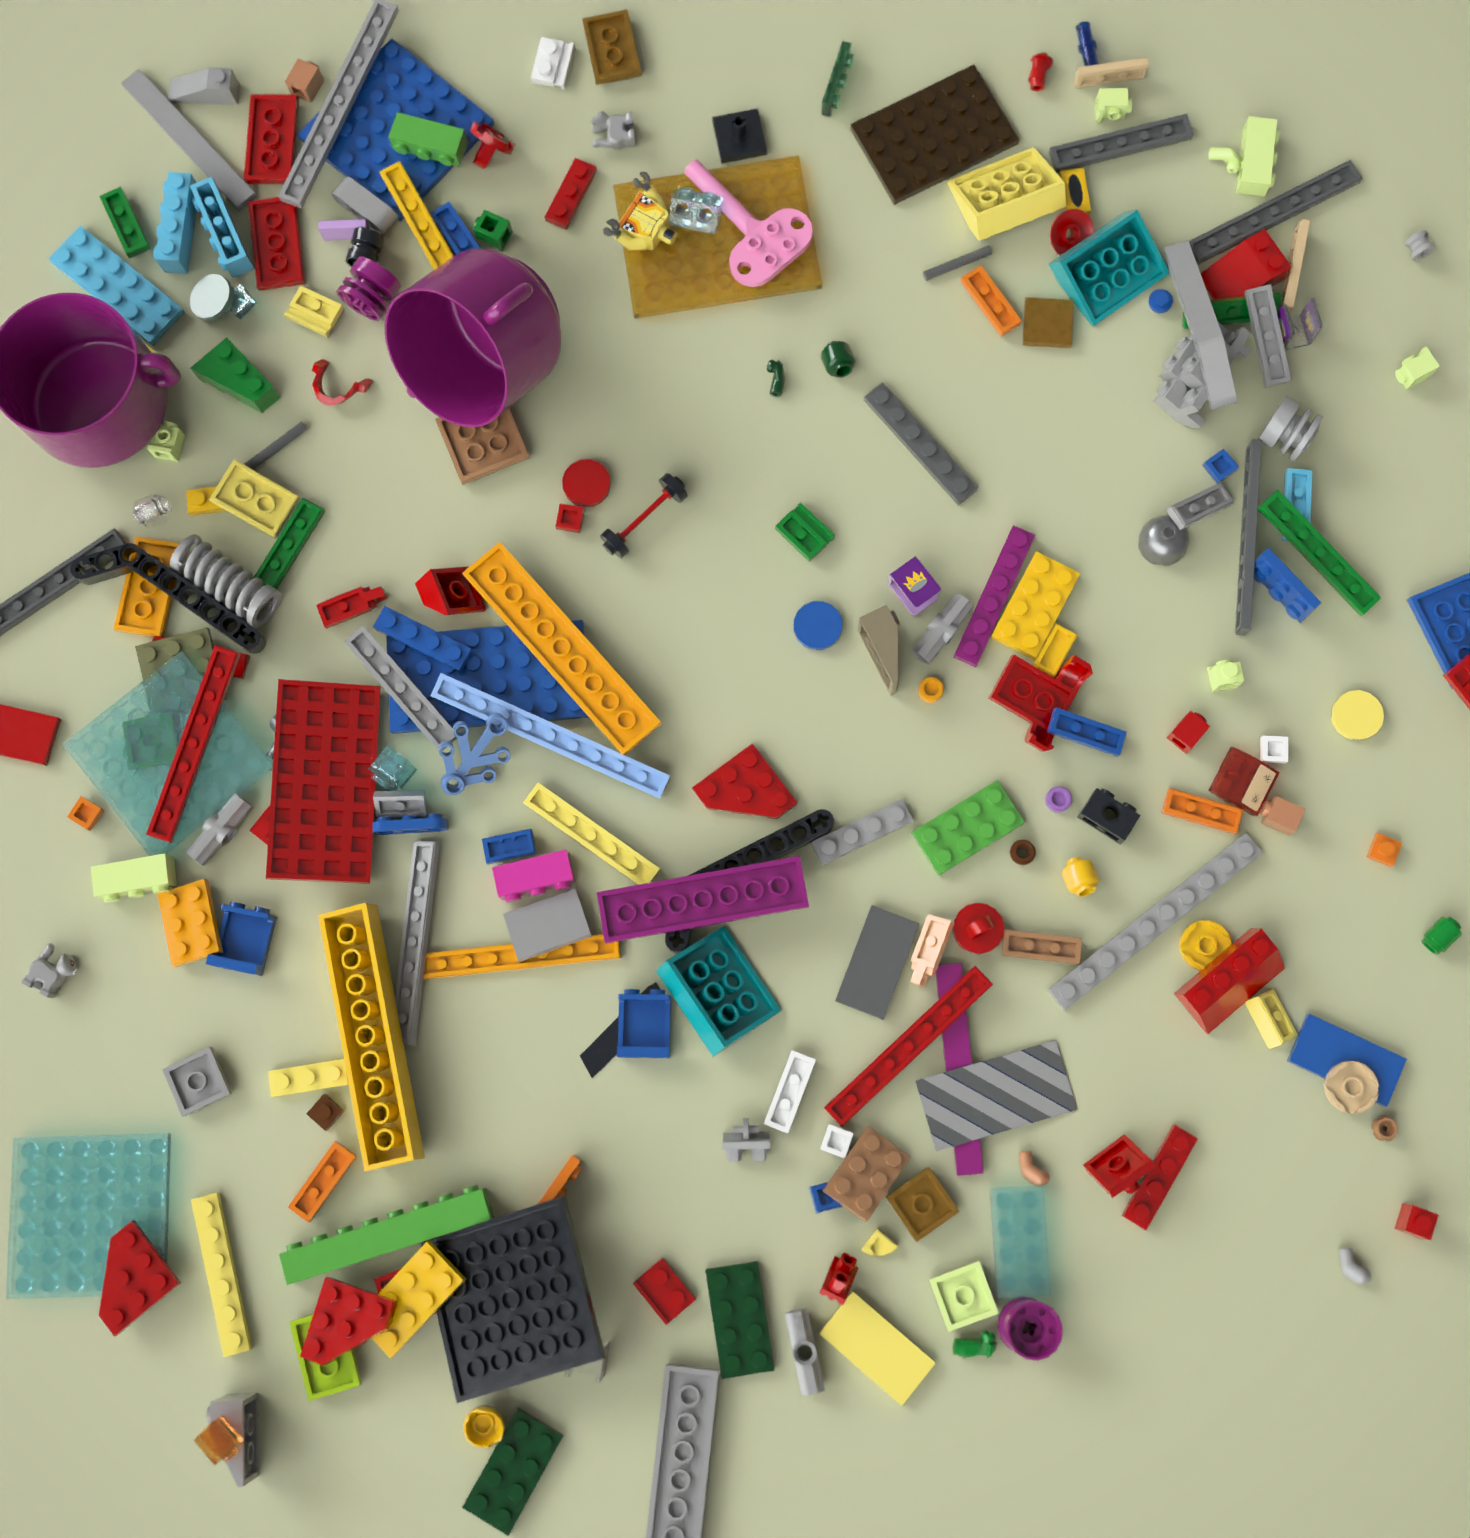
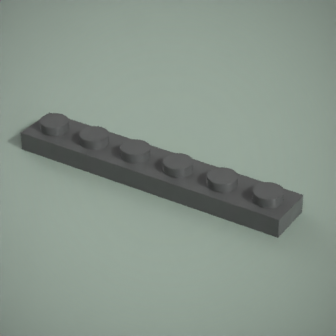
(1121, 143)
(920, 444)

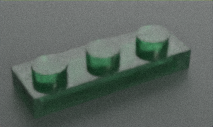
(837, 79)

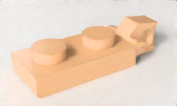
(930, 948)

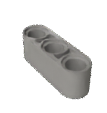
(365, 205)

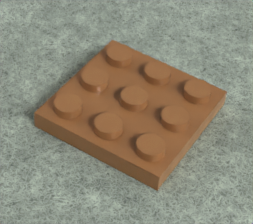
(483, 448)

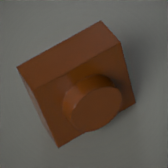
(325, 1112)

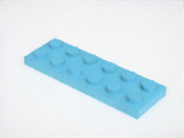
(117, 284)

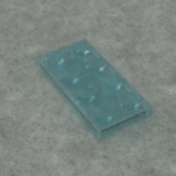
(1020, 1241)

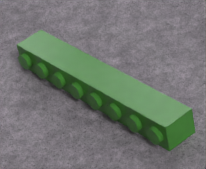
(387, 1235)

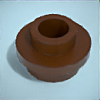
(1028, 846)

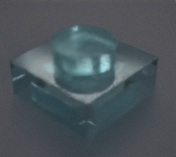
(242, 302)

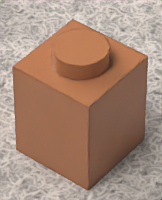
(304, 80)
(1282, 815)

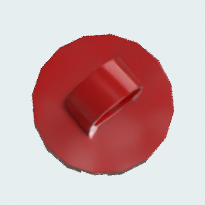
(491, 140)
(978, 928)

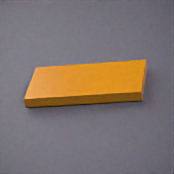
(142, 605)

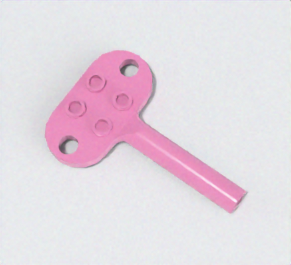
(767, 243)

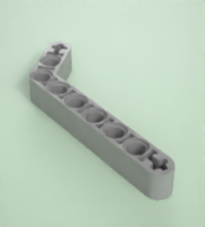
(1202, 324)

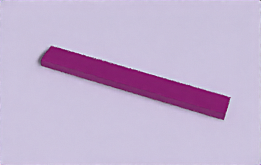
(957, 1055)

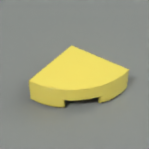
(879, 1244)

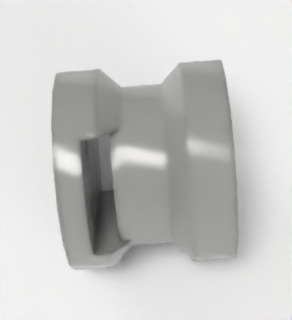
(1420, 245)

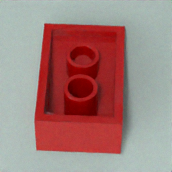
(1246, 267)

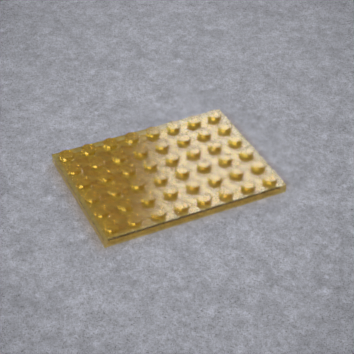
(697, 265)

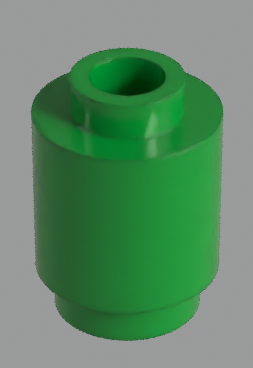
(1442, 935)

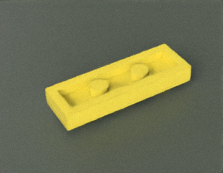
(308, 1078)

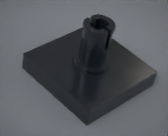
(739, 136)

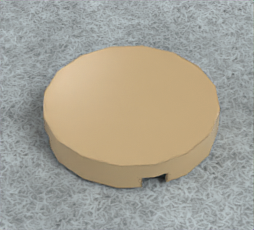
(1351, 1087)

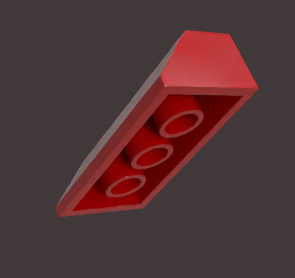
(1231, 979)

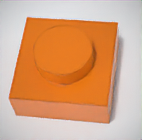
(85, 813)
(1384, 850)

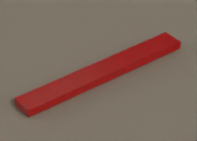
(193, 744)
(908, 1046)

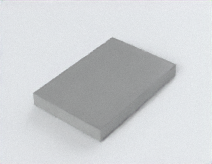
(547, 925)

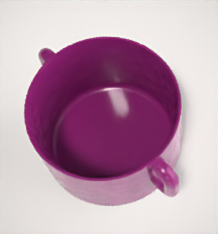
(474, 336)
(81, 380)

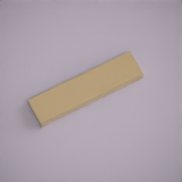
(1295, 260)

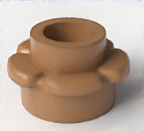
(1391, 1125)

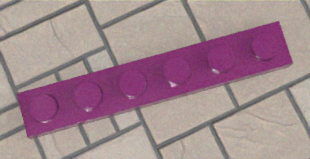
(994, 596)

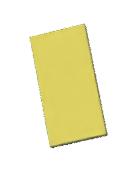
(877, 1348)

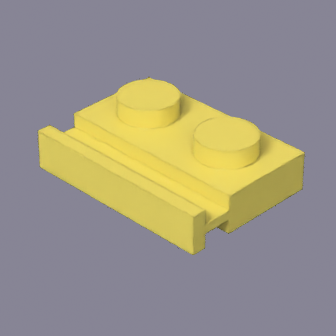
(314, 311)

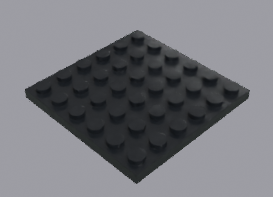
(521, 1303)

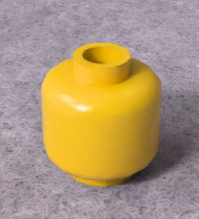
(1080, 876)

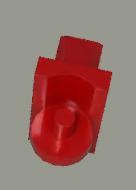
(839, 1278)

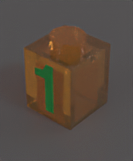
(219, 1441)

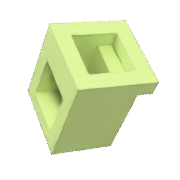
(1112, 103)
(1417, 368)
(171, 446)
(1225, 675)

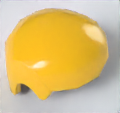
(484, 1426)

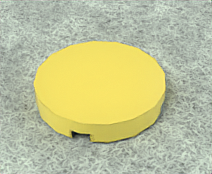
(1357, 715)

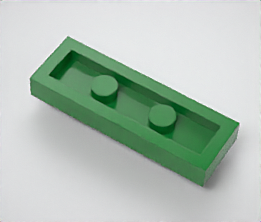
(124, 222)

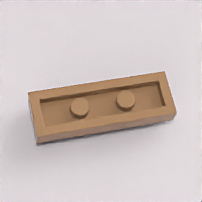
(1041, 947)

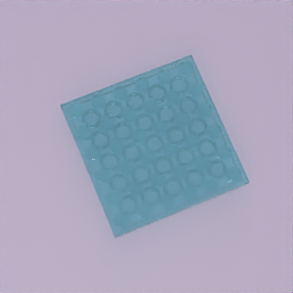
(134, 744)
(73, 1199)

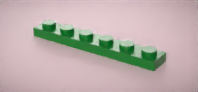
(1319, 552)

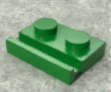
(804, 532)

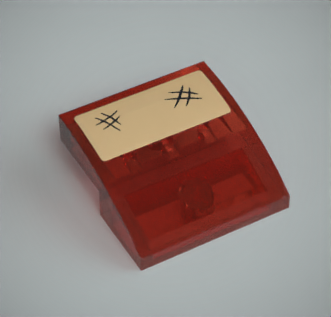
(1244, 781)

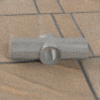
(942, 628)
(219, 829)
(807, 1368)

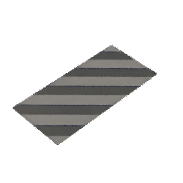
(996, 1095)

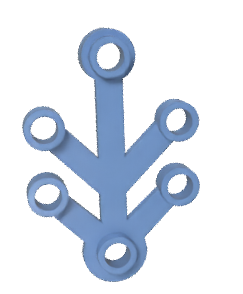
(472, 757)

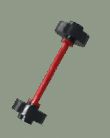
(672, 488)

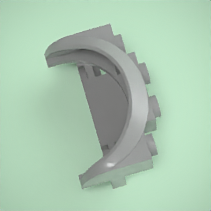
(1185, 369)

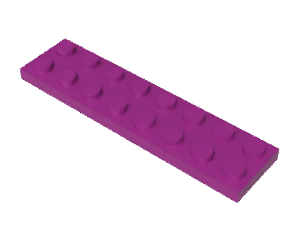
(702, 899)

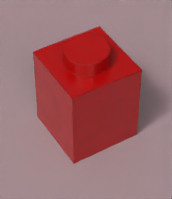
(1188, 731)
(1416, 1221)

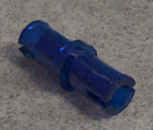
(1087, 45)

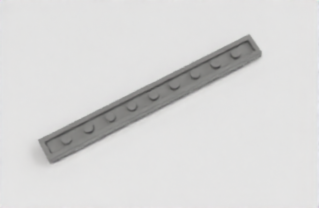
(338, 103)
(1154, 921)

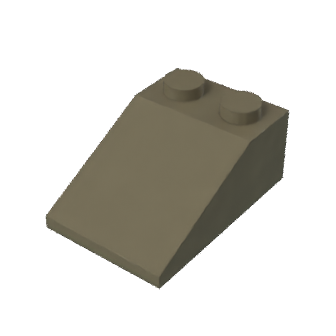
(880, 638)

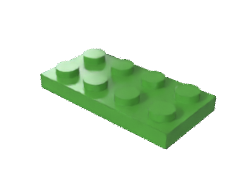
(968, 827)

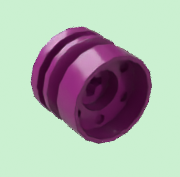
(368, 288)
(1044, 1331)

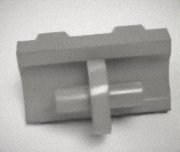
(746, 1138)

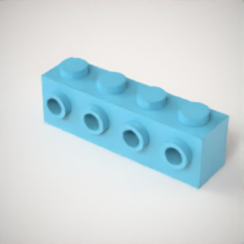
(176, 224)
(222, 228)

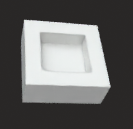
(1274, 749)
(836, 1141)

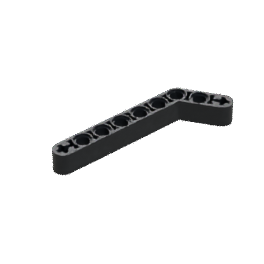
(161, 580)
(763, 846)

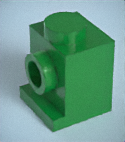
(491, 222)

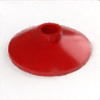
(1079, 225)

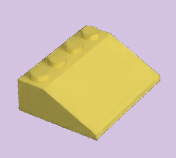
(1008, 193)

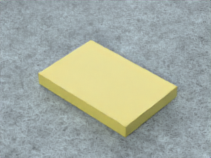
(254, 498)

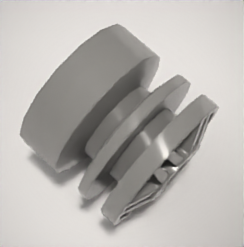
(1291, 428)

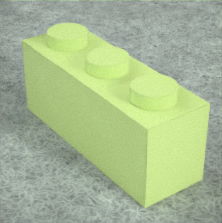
(1257, 156)
(134, 877)

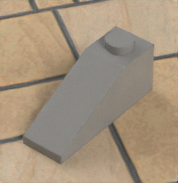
(205, 87)

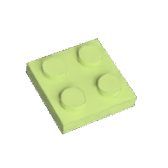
(963, 1296)

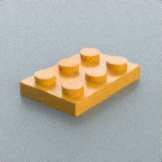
(190, 923)

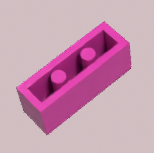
(534, 876)

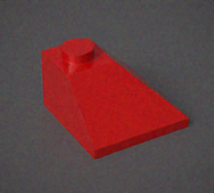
(449, 592)

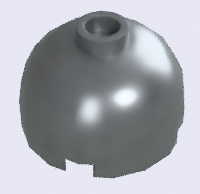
(1163, 541)

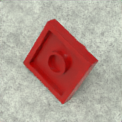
(1119, 1167)

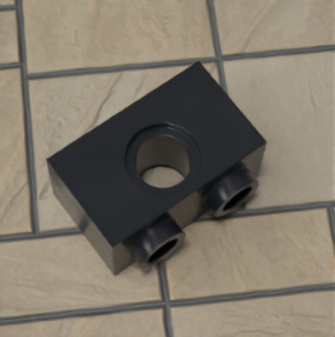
(1116, 829)

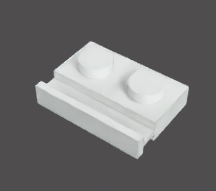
(552, 62)

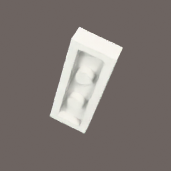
(789, 1091)

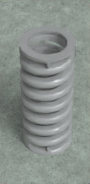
(230, 581)

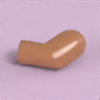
(1031, 1172)

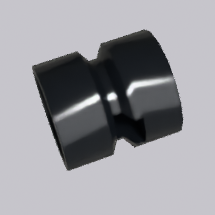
(364, 243)

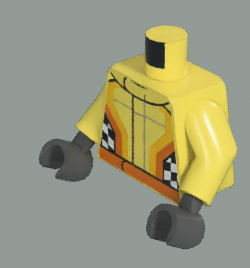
(644, 221)

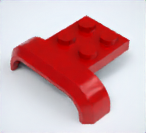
(1035, 694)

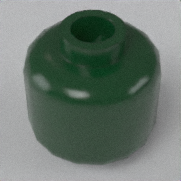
(838, 359)

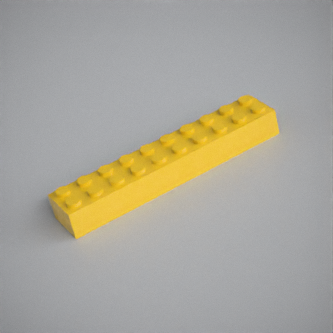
(371, 1037)

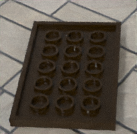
(934, 134)

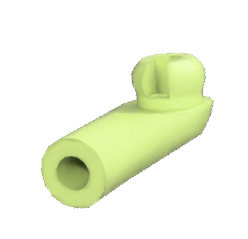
(1228, 155)

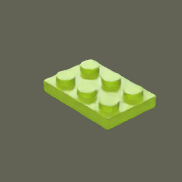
(324, 1379)

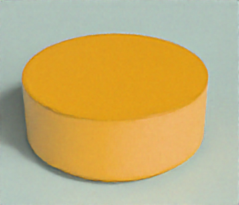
(930, 689)

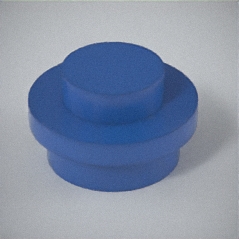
(1160, 301)

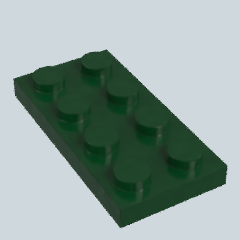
(739, 1319)
(513, 1471)

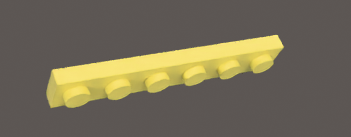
(591, 835)
(221, 1274)

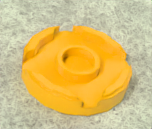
(1196, 945)

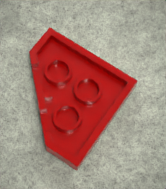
(745, 787)
(133, 1278)
(345, 1320)

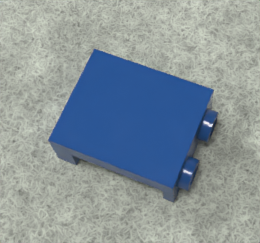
(244, 939)
(644, 1024)

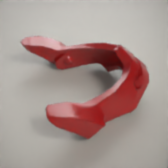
(319, 368)

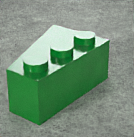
(235, 375)

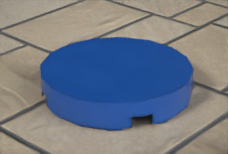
(817, 625)

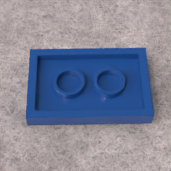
(1284, 586)

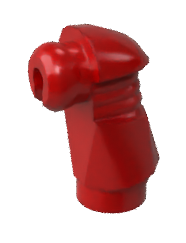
(1040, 64)

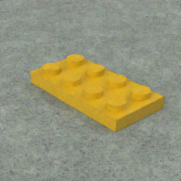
(1035, 605)
(420, 1291)

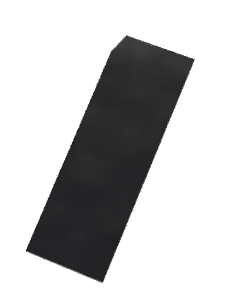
(605, 1046)

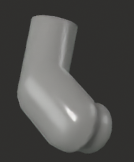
(1352, 1270)

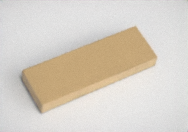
(1111, 72)

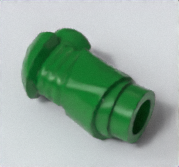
(973, 1346)

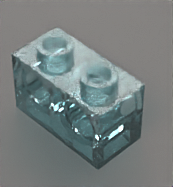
(695, 216)

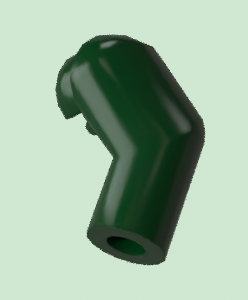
(778, 377)

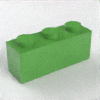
(428, 139)

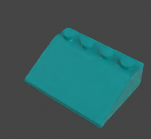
(1110, 267)
(718, 990)

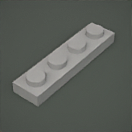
(1267, 335)
(862, 832)

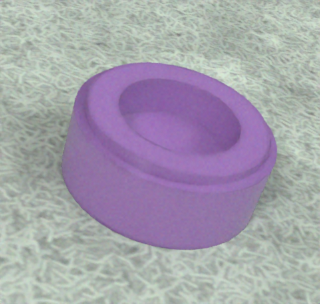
(1058, 799)

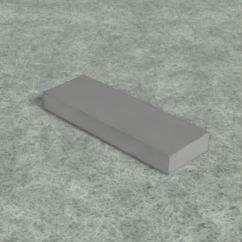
(1200, 506)

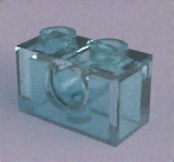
(392, 770)

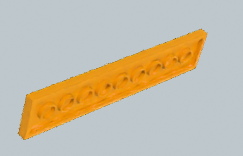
(562, 649)

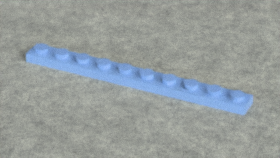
(551, 736)

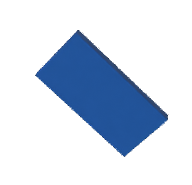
(1326, 1045)

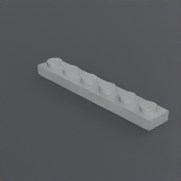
(400, 687)

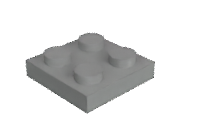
(197, 1081)

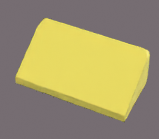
(1271, 1018)

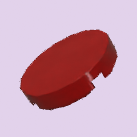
(586, 483)

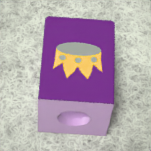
(914, 586)

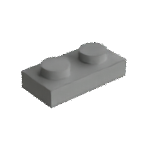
(400, 803)

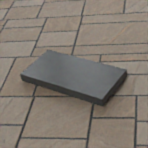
(877, 962)

